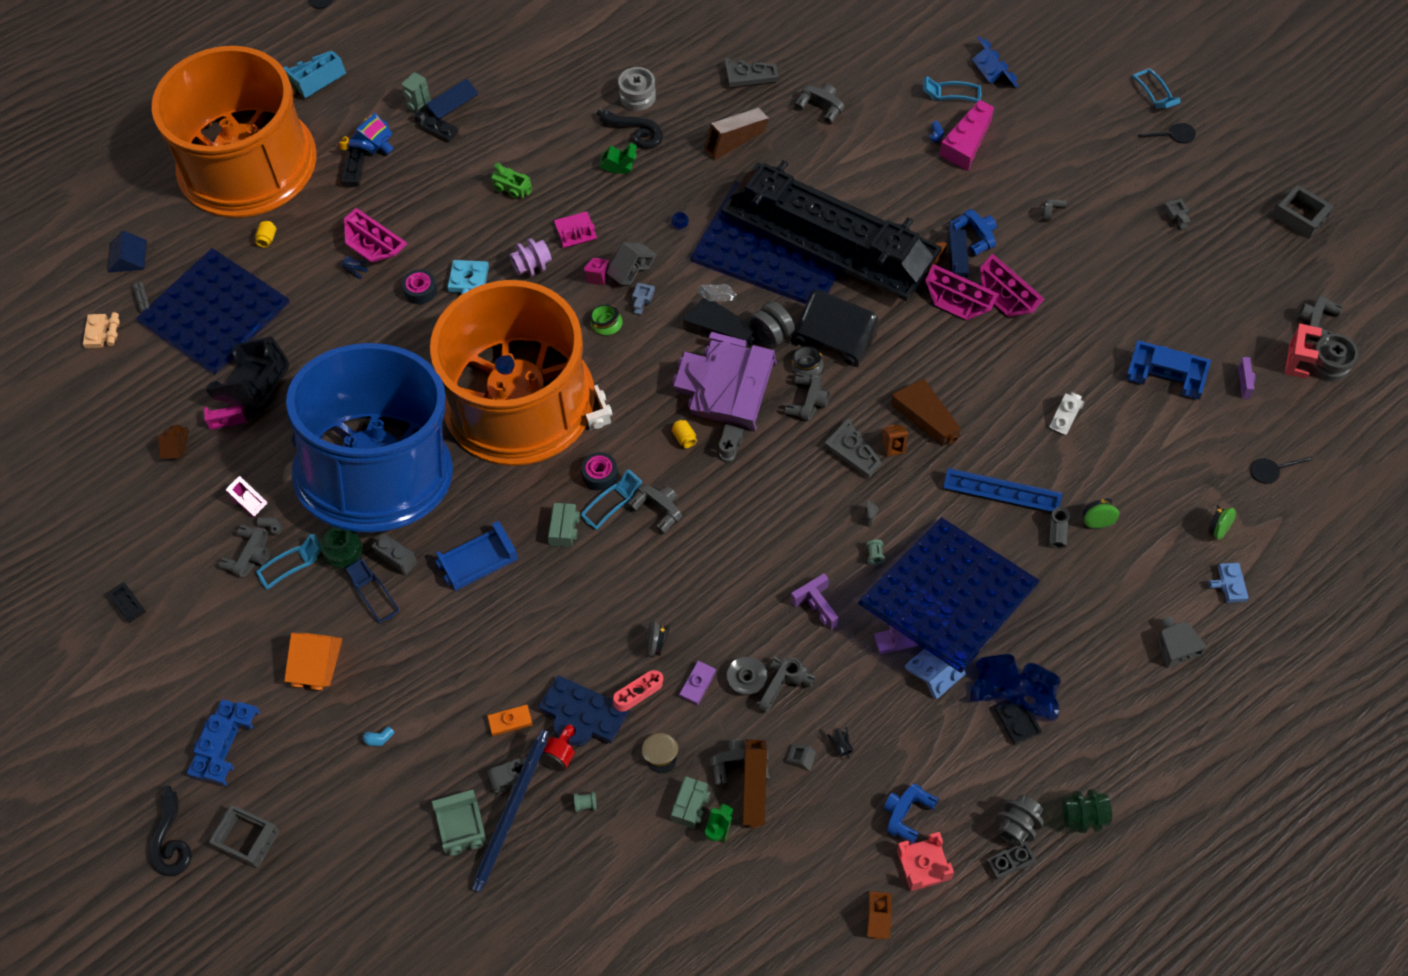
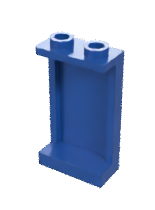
(477, 557)

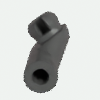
(272, 523)

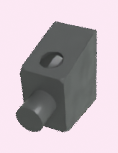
(1179, 642)

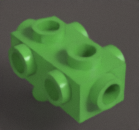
(510, 181)

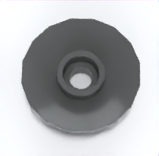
(747, 667)

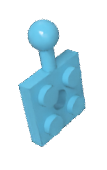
(462, 268)

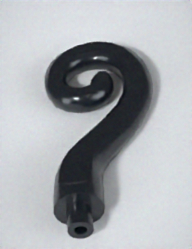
(614, 120)
(170, 808)

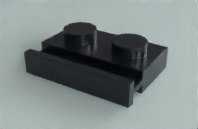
(1018, 722)

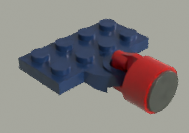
(578, 717)

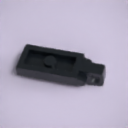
(435, 126)

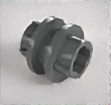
(1020, 820)

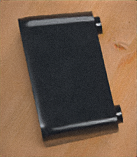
(837, 326)
(258, 373)

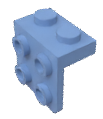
(934, 672)

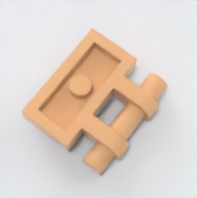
(95, 330)

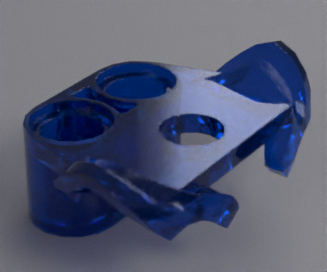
(997, 672)
(1045, 689)

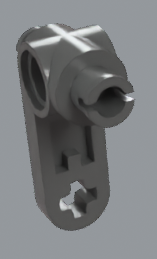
(800, 677)

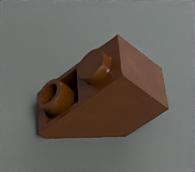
(173, 442)

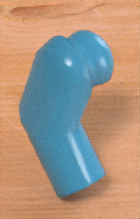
(378, 739)

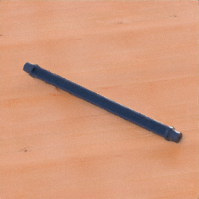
(510, 811)

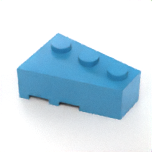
(315, 74)

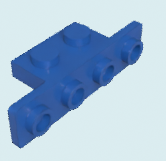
(989, 64)

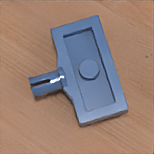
(1231, 583)

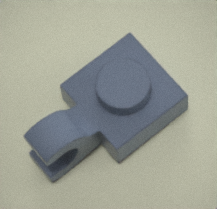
(642, 294)

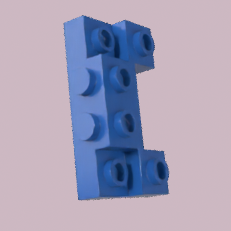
(1169, 364)
(217, 739)

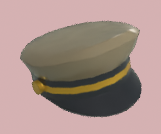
(660, 752)

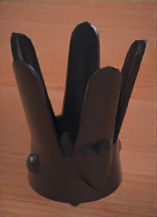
(843, 747)

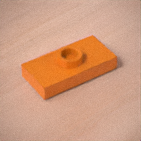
(510, 720)

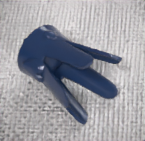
(350, 264)

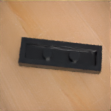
(353, 167)

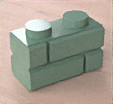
(416, 92)
(562, 525)
(689, 802)

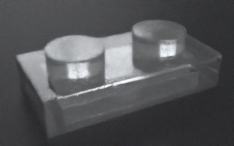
(717, 292)

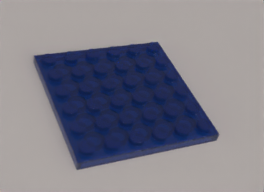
(213, 310)

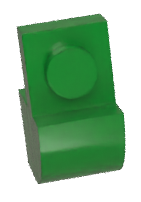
(618, 161)

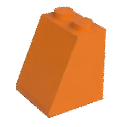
(312, 660)

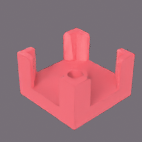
(1301, 351)
(924, 862)

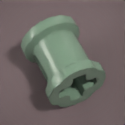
(875, 552)
(585, 801)

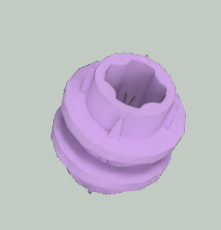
(530, 257)

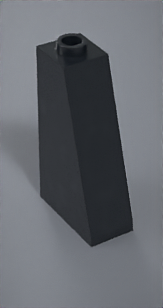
(713, 317)

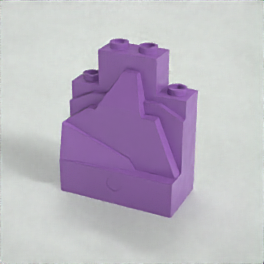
(726, 382)

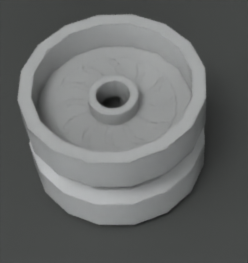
(637, 88)

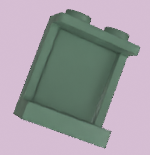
(460, 822)

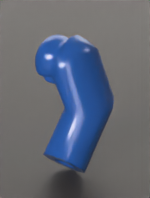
(937, 133)

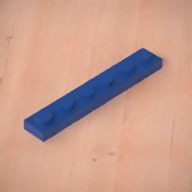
(1002, 490)

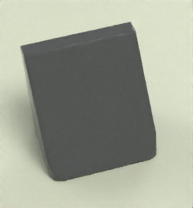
(801, 756)

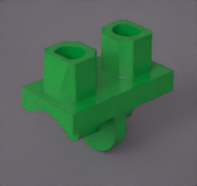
(719, 823)

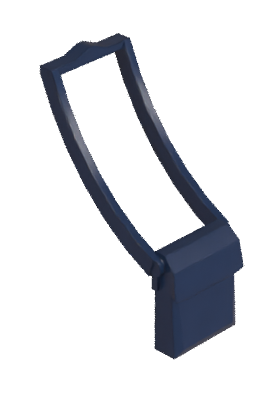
(361, 576)

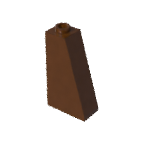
(734, 131)
(927, 412)
(754, 782)

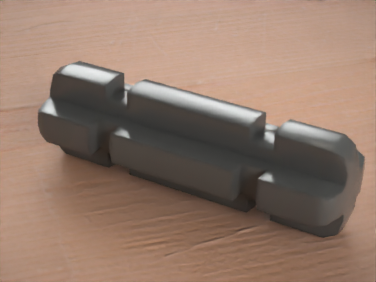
(141, 296)

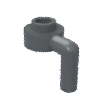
(1046, 210)

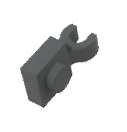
(1178, 210)

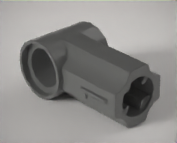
(1058, 528)

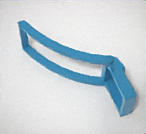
(934, 90)
(1163, 103)
(626, 487)
(308, 550)

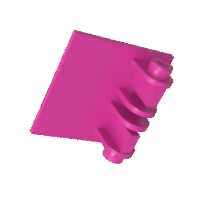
(575, 229)

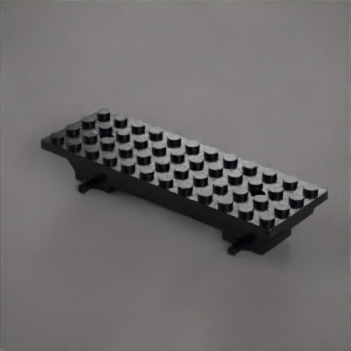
(832, 230)

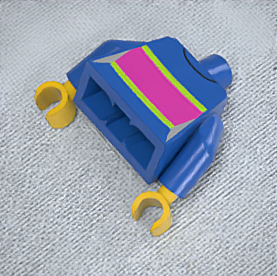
(370, 136)

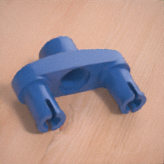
(981, 226)
(900, 806)

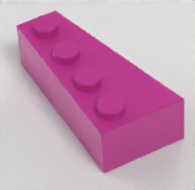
(965, 139)

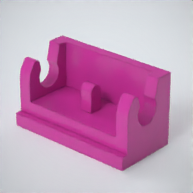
(225, 417)

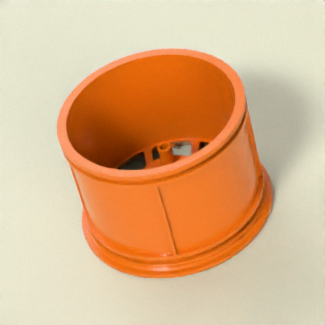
(245, 167)
(516, 416)

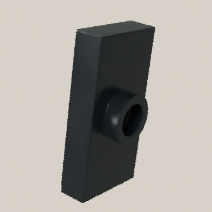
(126, 602)

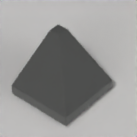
(871, 512)

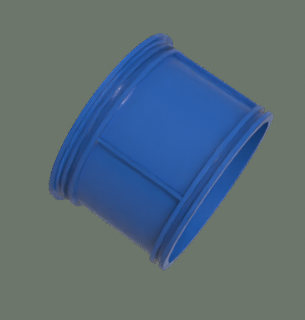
(373, 477)

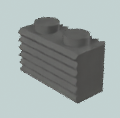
(394, 554)

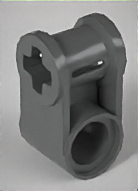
(730, 442)
(505, 775)

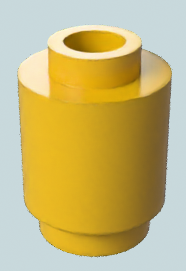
(265, 234)
(684, 434)

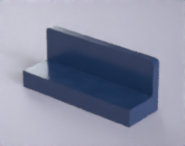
(451, 99)
(957, 251)

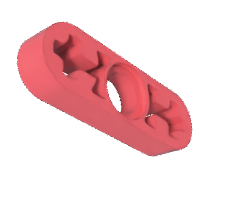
(634, 698)

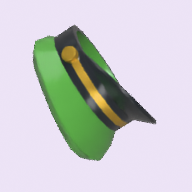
(605, 319)
(1100, 514)
(1221, 522)

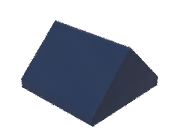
(127, 253)

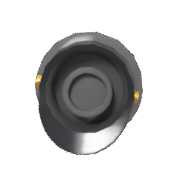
(807, 361)
(656, 638)

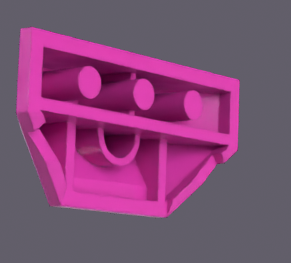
(370, 238)
(959, 294)
(1015, 294)

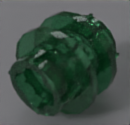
(341, 547)
(1086, 811)

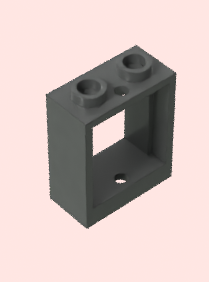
(1297, 221)
(261, 845)

